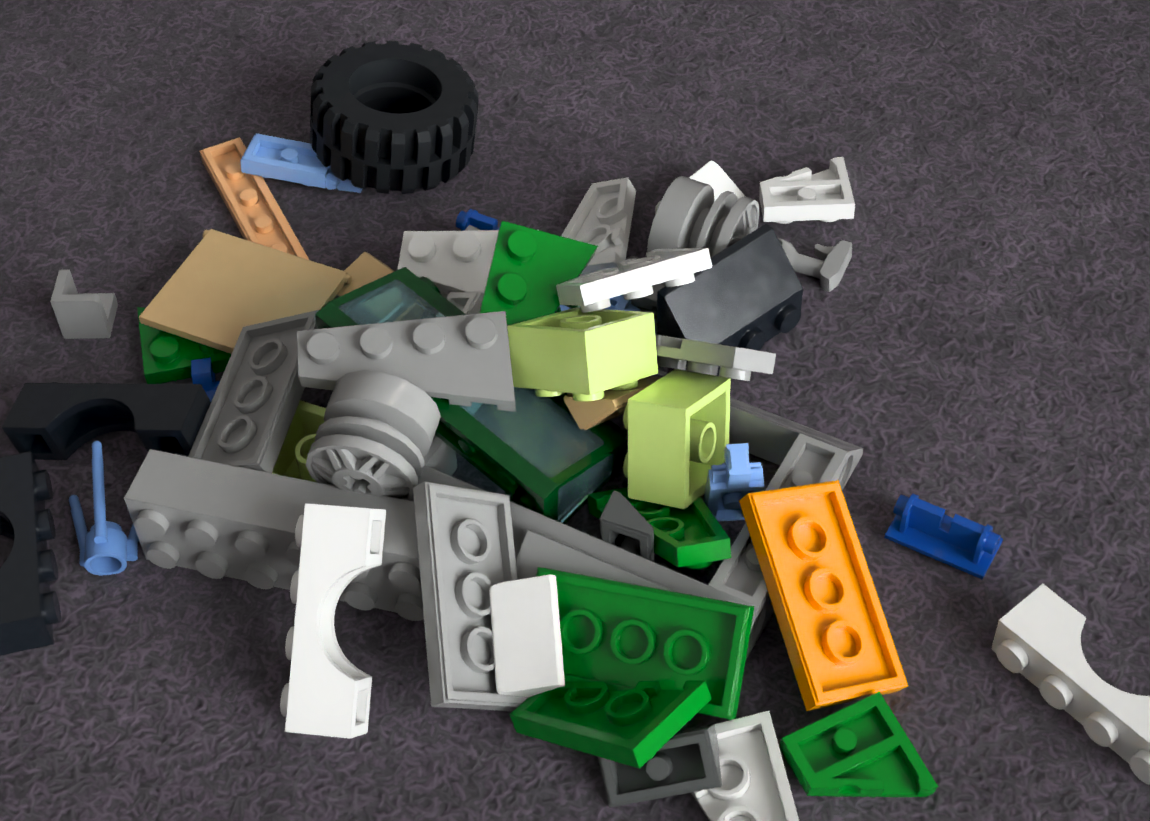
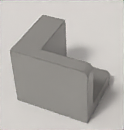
(83, 313)

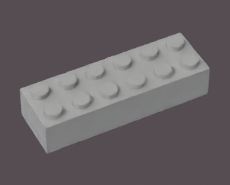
(245, 526)

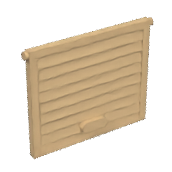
(238, 285)

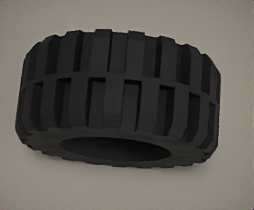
(393, 117)

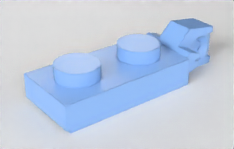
(290, 162)
(731, 482)

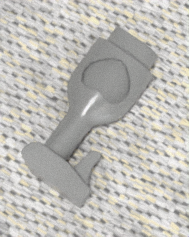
(828, 271)

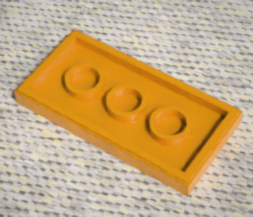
(822, 594)

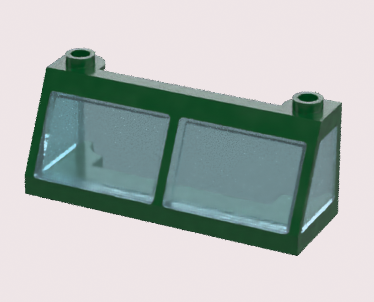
(528, 453)

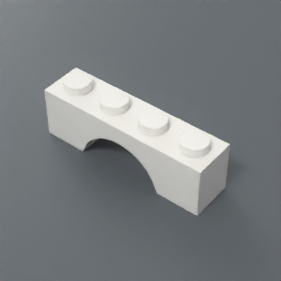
(1045, 646)
(324, 687)

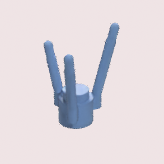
(106, 545)

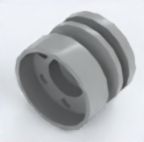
(694, 219)
(374, 435)

